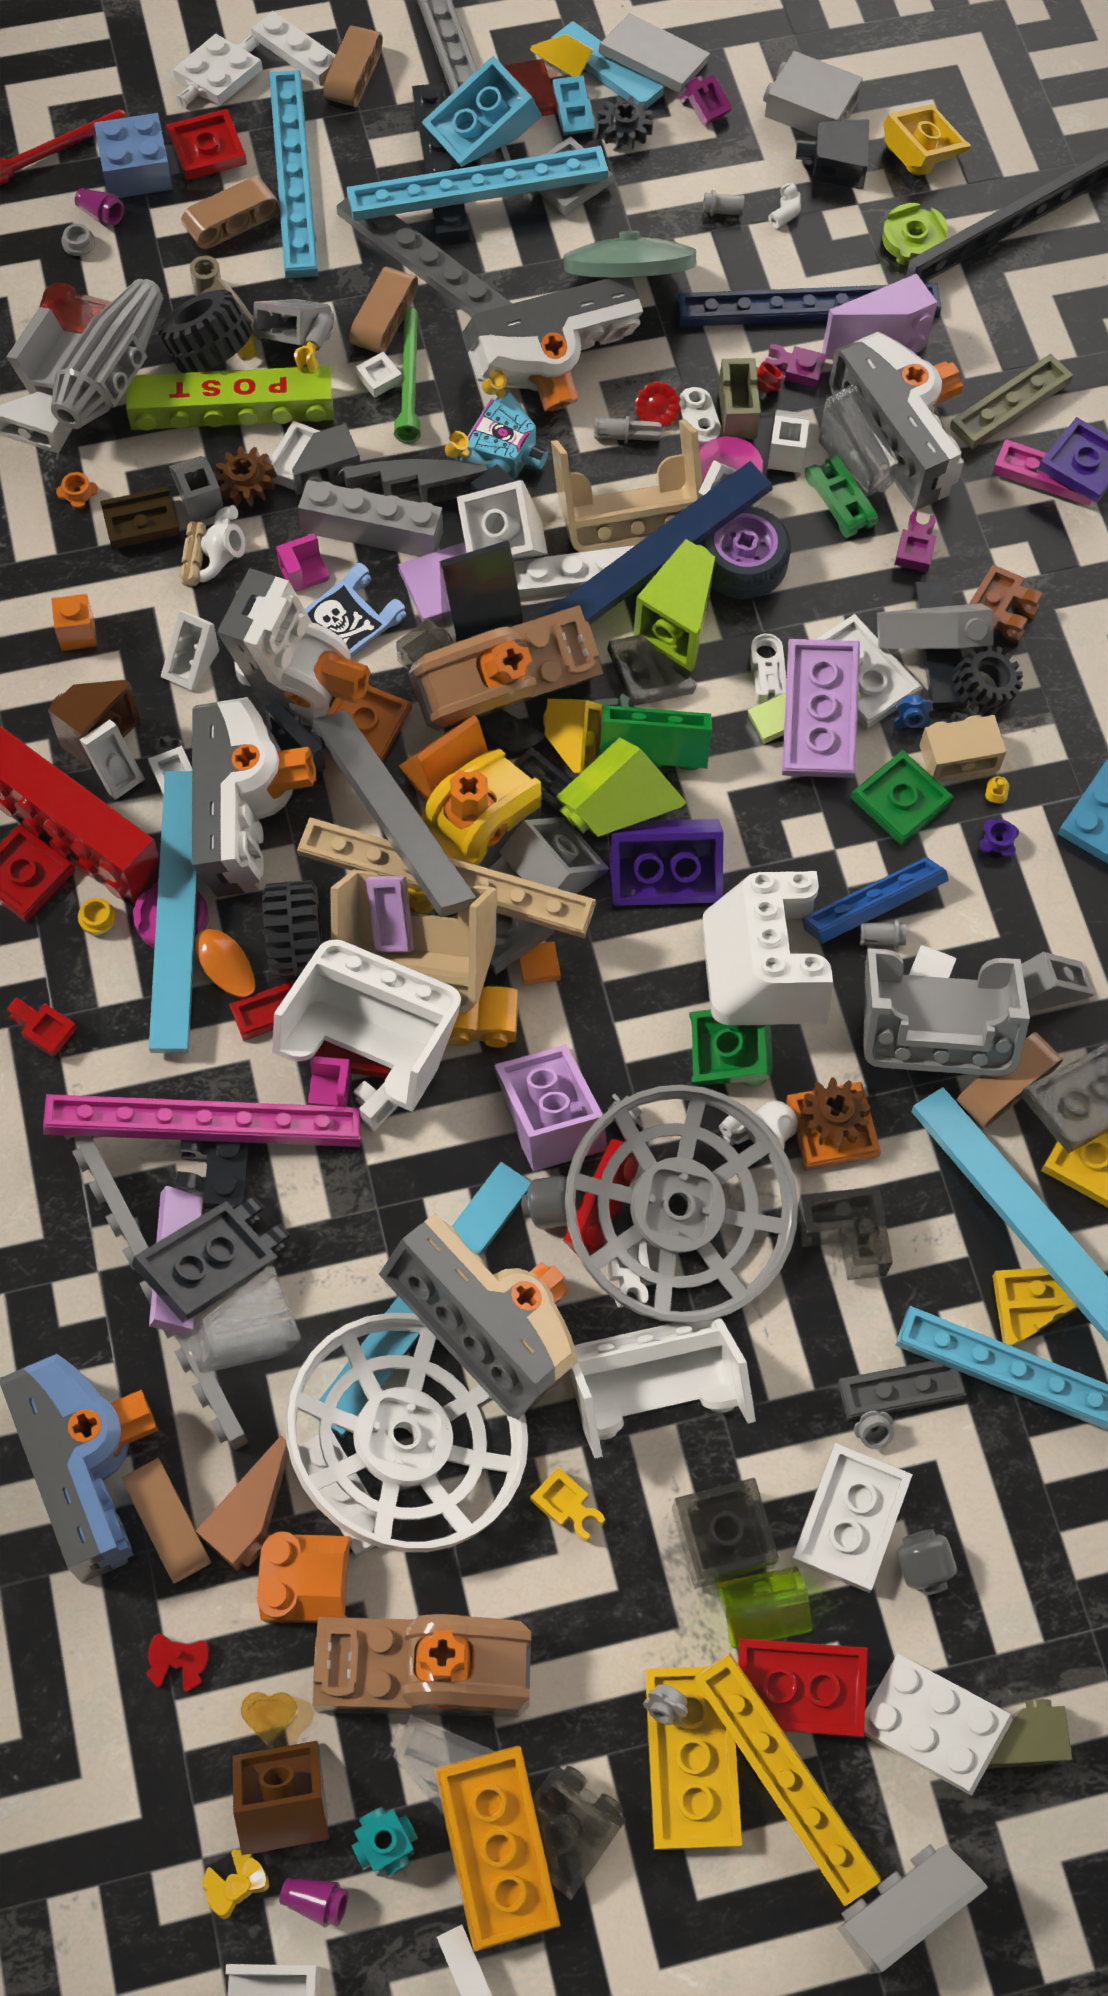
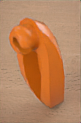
(225, 963)

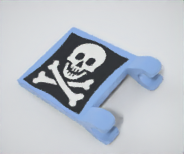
(350, 615)

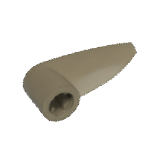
(207, 278)

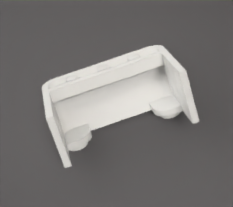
(657, 1371)

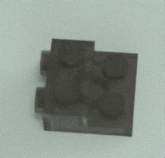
(574, 1827)

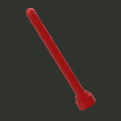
(51, 147)

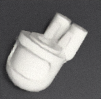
(775, 1114)

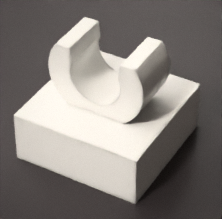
(374, 1105)

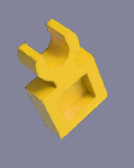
(563, 1500)

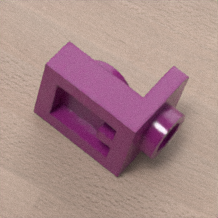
(706, 98)

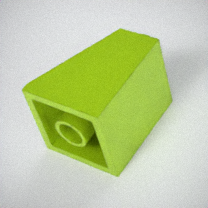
(675, 604)
(617, 791)

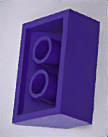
(667, 862)

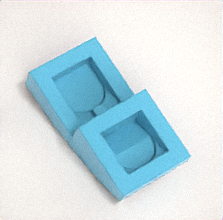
(573, 105)

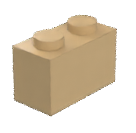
(962, 747)

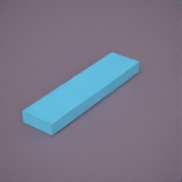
(613, 74)

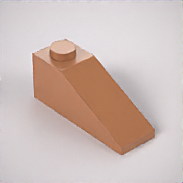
(244, 1516)

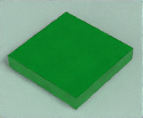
(902, 797)

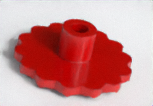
(658, 404)

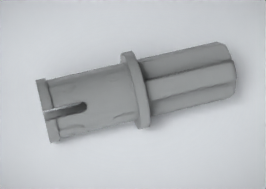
(626, 429)

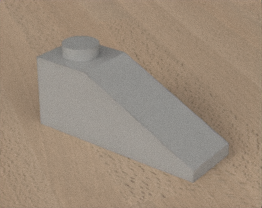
(936, 627)

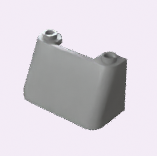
(944, 1021)

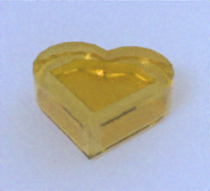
(269, 1715)

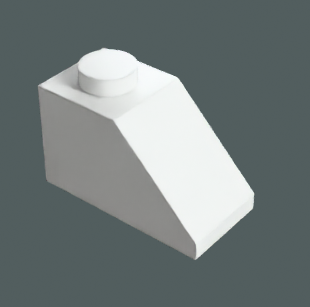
(33, 423)

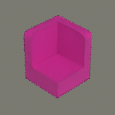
(302, 562)
(329, 1081)

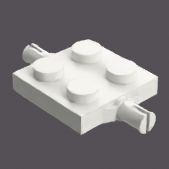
(217, 70)

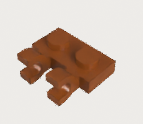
(999, 592)

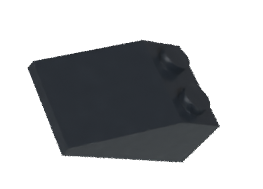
(479, 592)

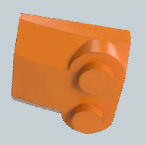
(302, 1577)

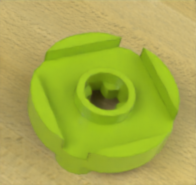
(911, 217)

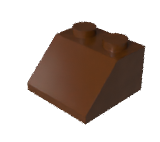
(88, 707)
(279, 1798)

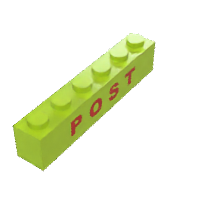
(229, 398)

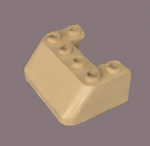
(444, 947)

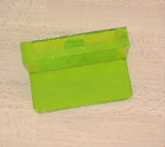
(765, 1606)

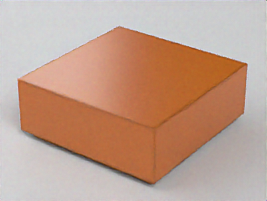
(540, 964)

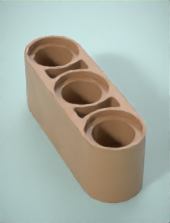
(353, 66)
(230, 212)
(383, 310)
(994, 1095)
(166, 1520)

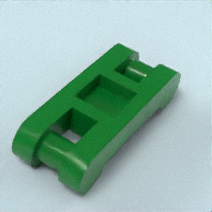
(842, 495)

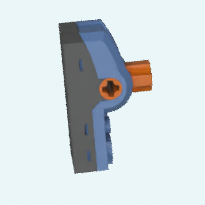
(72, 1447)

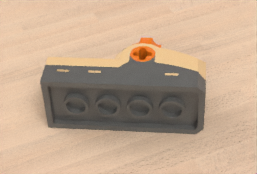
(494, 1324)

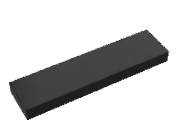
(939, 661)

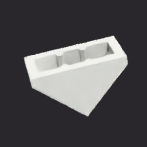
(190, 650)

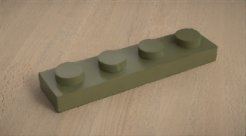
(1011, 401)

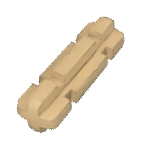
(192, 554)

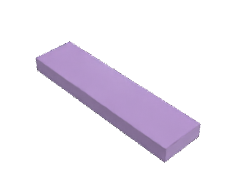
(175, 1211)

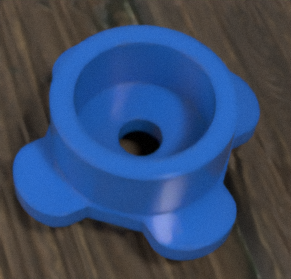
(913, 712)

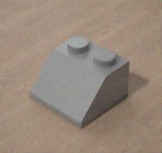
(552, 855)

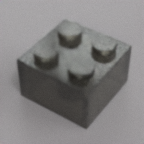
(724, 1533)

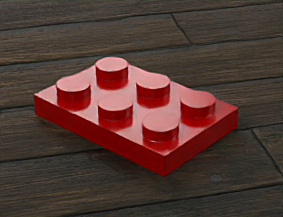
(809, 1684)

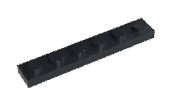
(451, 220)

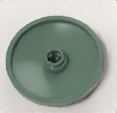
(630, 257)

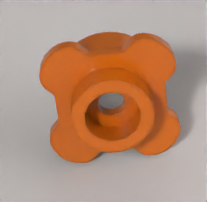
(74, 482)

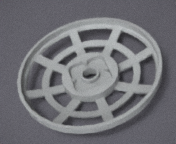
(704, 1201)

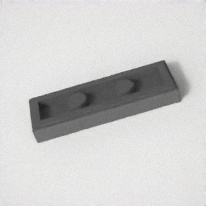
(900, 1389)

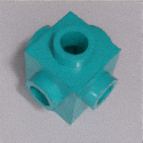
(396, 1855)

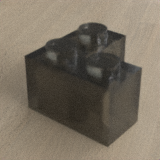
(853, 1220)

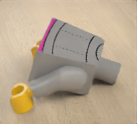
(294, 323)

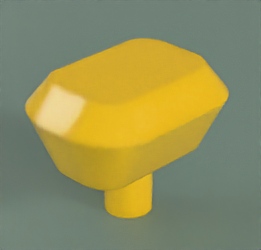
(997, 790)

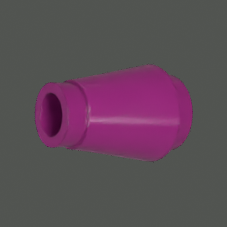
(101, 206)
(316, 1900)

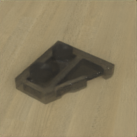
(646, 672)

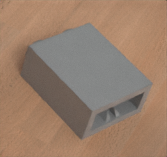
(811, 93)

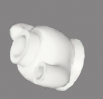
(222, 543)

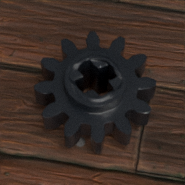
(625, 122)

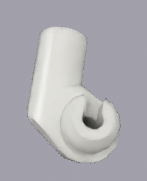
(790, 206)

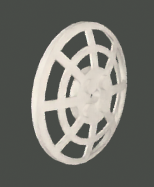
(378, 1448)

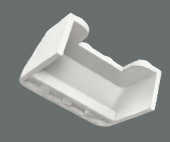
(750, 958)
(371, 1011)

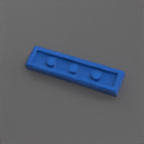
(874, 900)

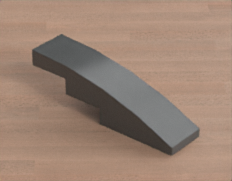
(427, 478)

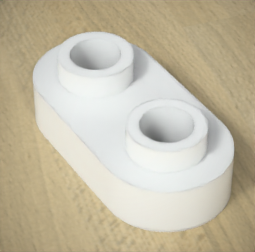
(700, 413)

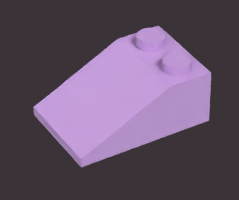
(898, 311)
(549, 1106)

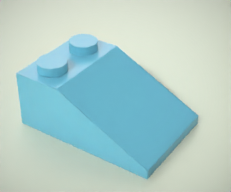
(483, 114)

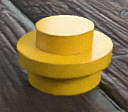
(96, 916)

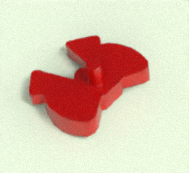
(191, 1657)

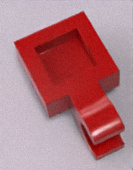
(44, 1028)

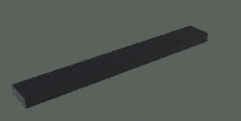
(1010, 219)

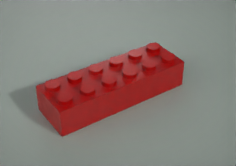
(75, 821)

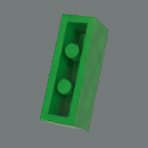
(663, 735)

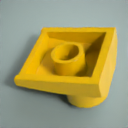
(922, 138)

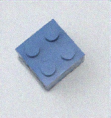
(133, 155)

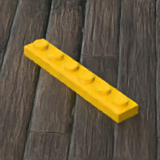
(787, 1779)

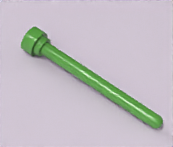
(408, 425)

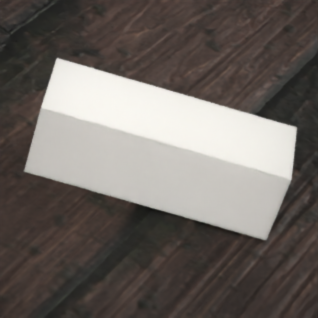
(463, 1963)

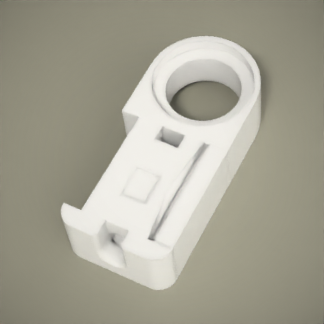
(768, 672)

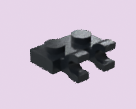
(224, 1172)

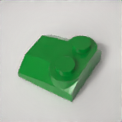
(729, 1052)

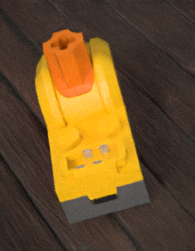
(478, 813)

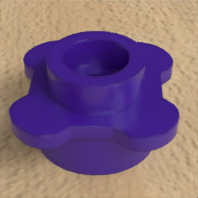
(1003, 829)

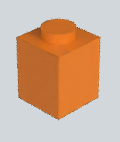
(74, 622)

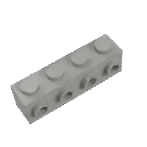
(370, 519)

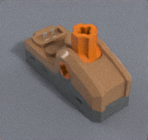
(504, 668)
(422, 1666)

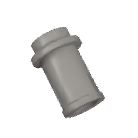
(723, 204)
(883, 934)

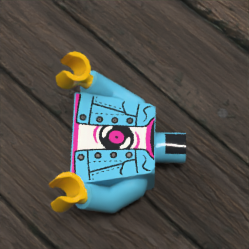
(500, 435)

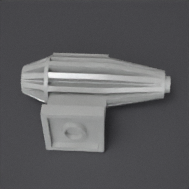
(92, 368)

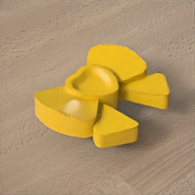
(224, 1895)

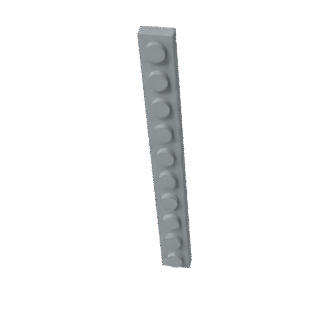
(123, 1223)

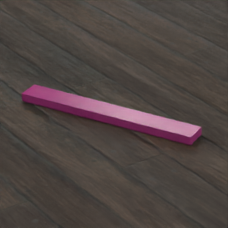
(202, 1120)

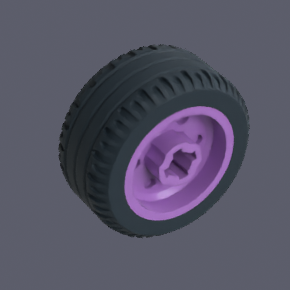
(749, 554)

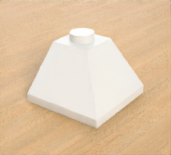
(501, 516)

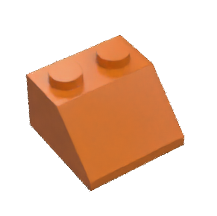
(444, 756)

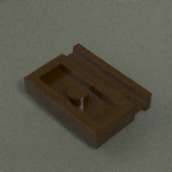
(139, 517)

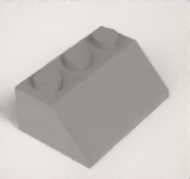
(909, 1907)

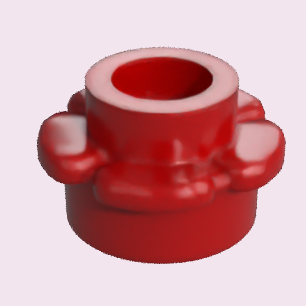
(768, 377)

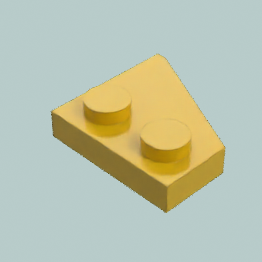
(1028, 1302)

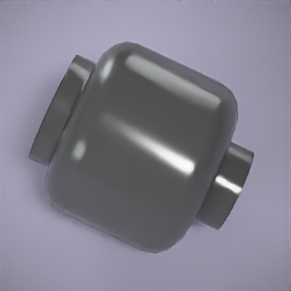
(546, 1202)
(926, 1561)

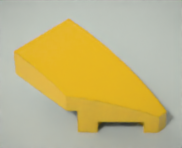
(564, 53)

